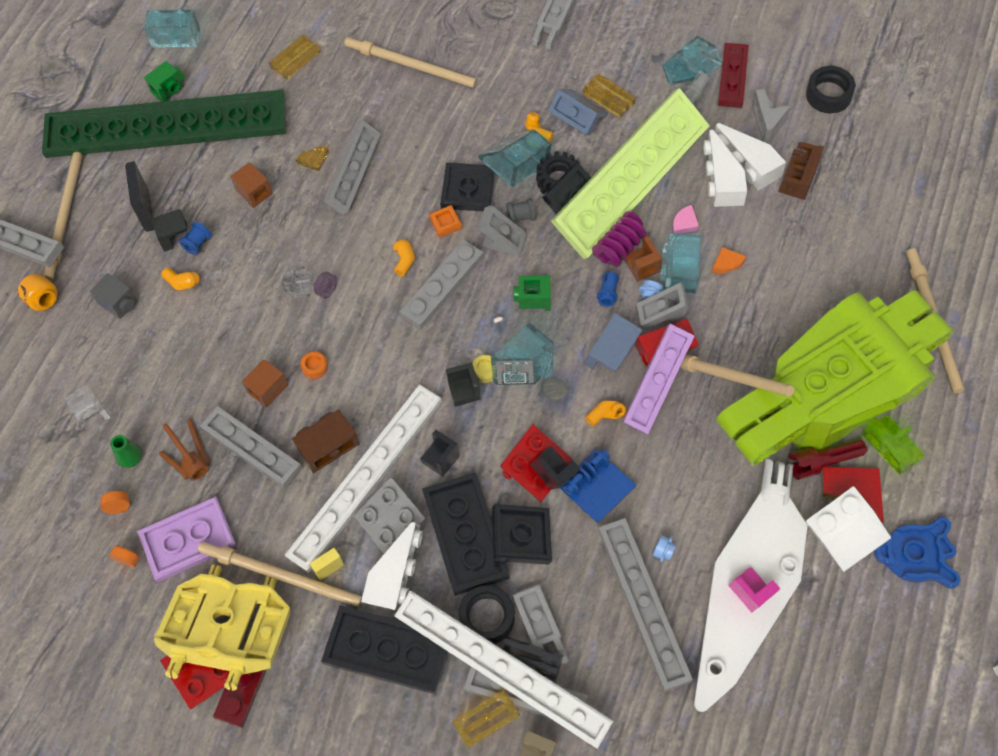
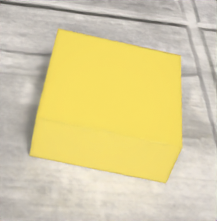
(327, 564)

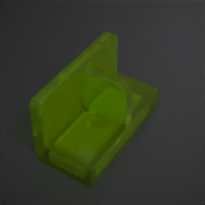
(893, 444)

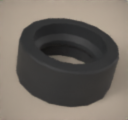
(833, 75)
(494, 593)

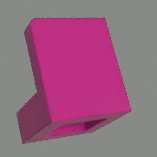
(753, 589)

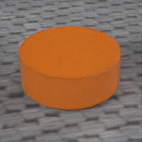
(314, 365)
(114, 502)
(124, 556)

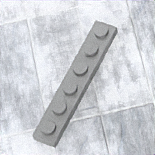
(645, 605)

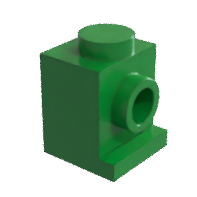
(164, 81)
(533, 292)

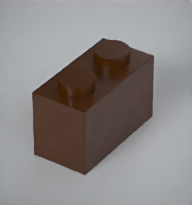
(325, 440)

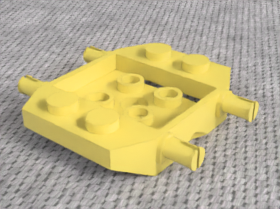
(193, 636)

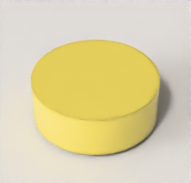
(483, 368)

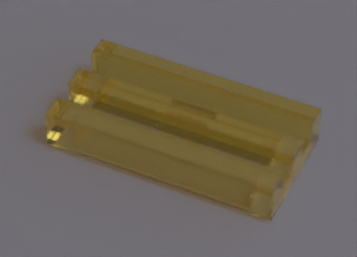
(291, 55)
(606, 97)
(508, 704)

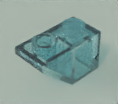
(694, 58)

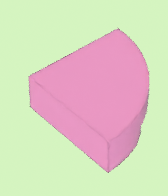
(685, 221)

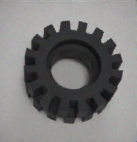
(550, 165)

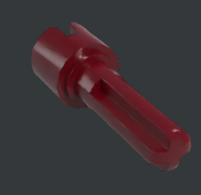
(812, 461)

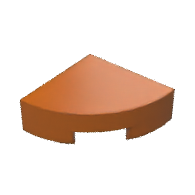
(728, 261)

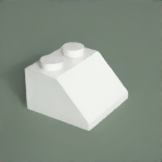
(848, 529)

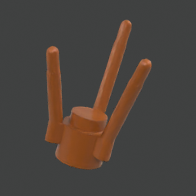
(193, 465)

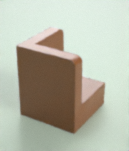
(251, 184)
(644, 261)
(265, 383)

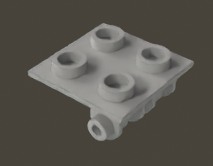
(388, 515)

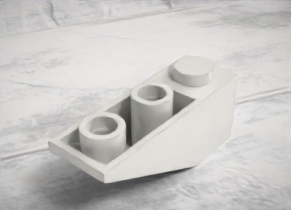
(756, 157)
(726, 174)
(389, 576)

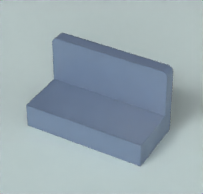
(576, 110)
(613, 343)

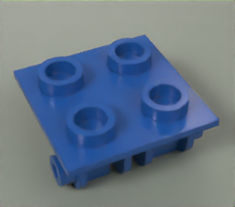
(598, 485)

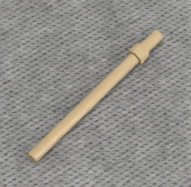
(368, 48)
(64, 209)
(919, 275)
(692, 364)
(229, 556)

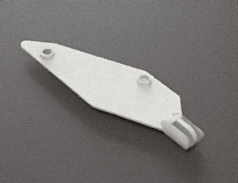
(772, 544)

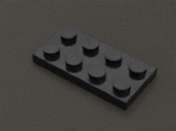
(464, 533)
(384, 650)

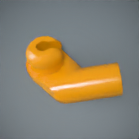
(532, 123)
(406, 255)
(180, 281)
(606, 410)

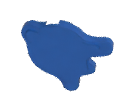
(920, 553)

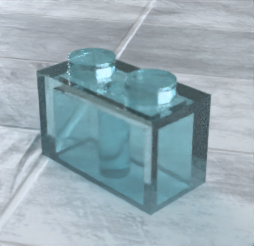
(172, 28)
(682, 261)

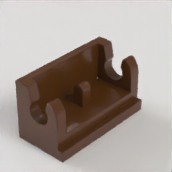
(801, 170)

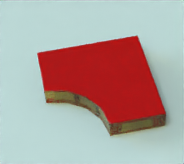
(866, 481)

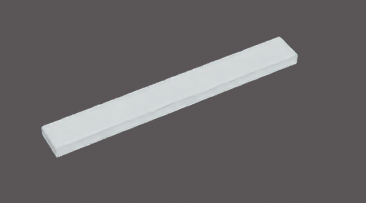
(363, 478)
(505, 669)

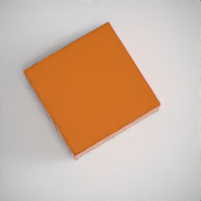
(445, 221)

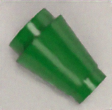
(126, 453)

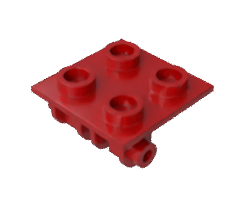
(525, 452)
(197, 682)

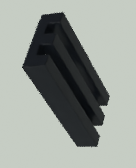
(553, 669)

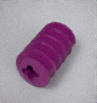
(620, 239)

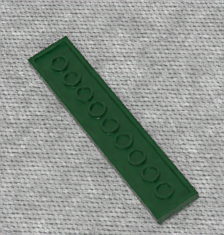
(164, 123)

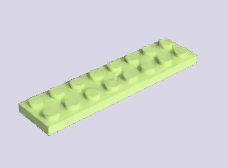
(630, 172)

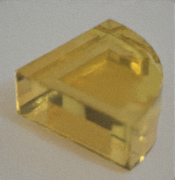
(313, 158)

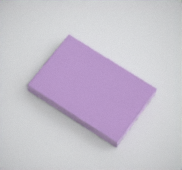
(174, 541)

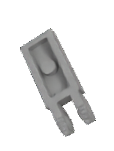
(552, 21)
(538, 620)

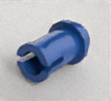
(607, 295)

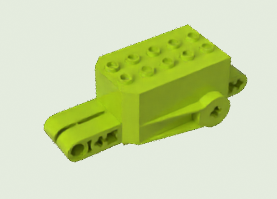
(843, 374)

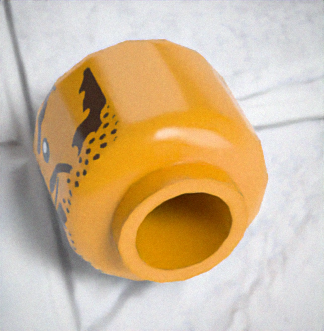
(37, 292)

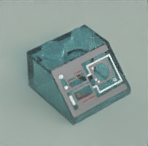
(516, 156)
(523, 358)

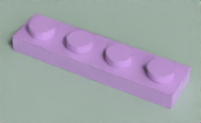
(658, 379)

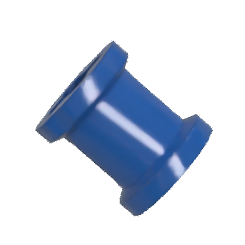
(195, 238)

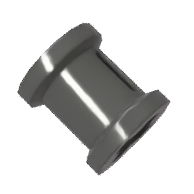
(521, 211)

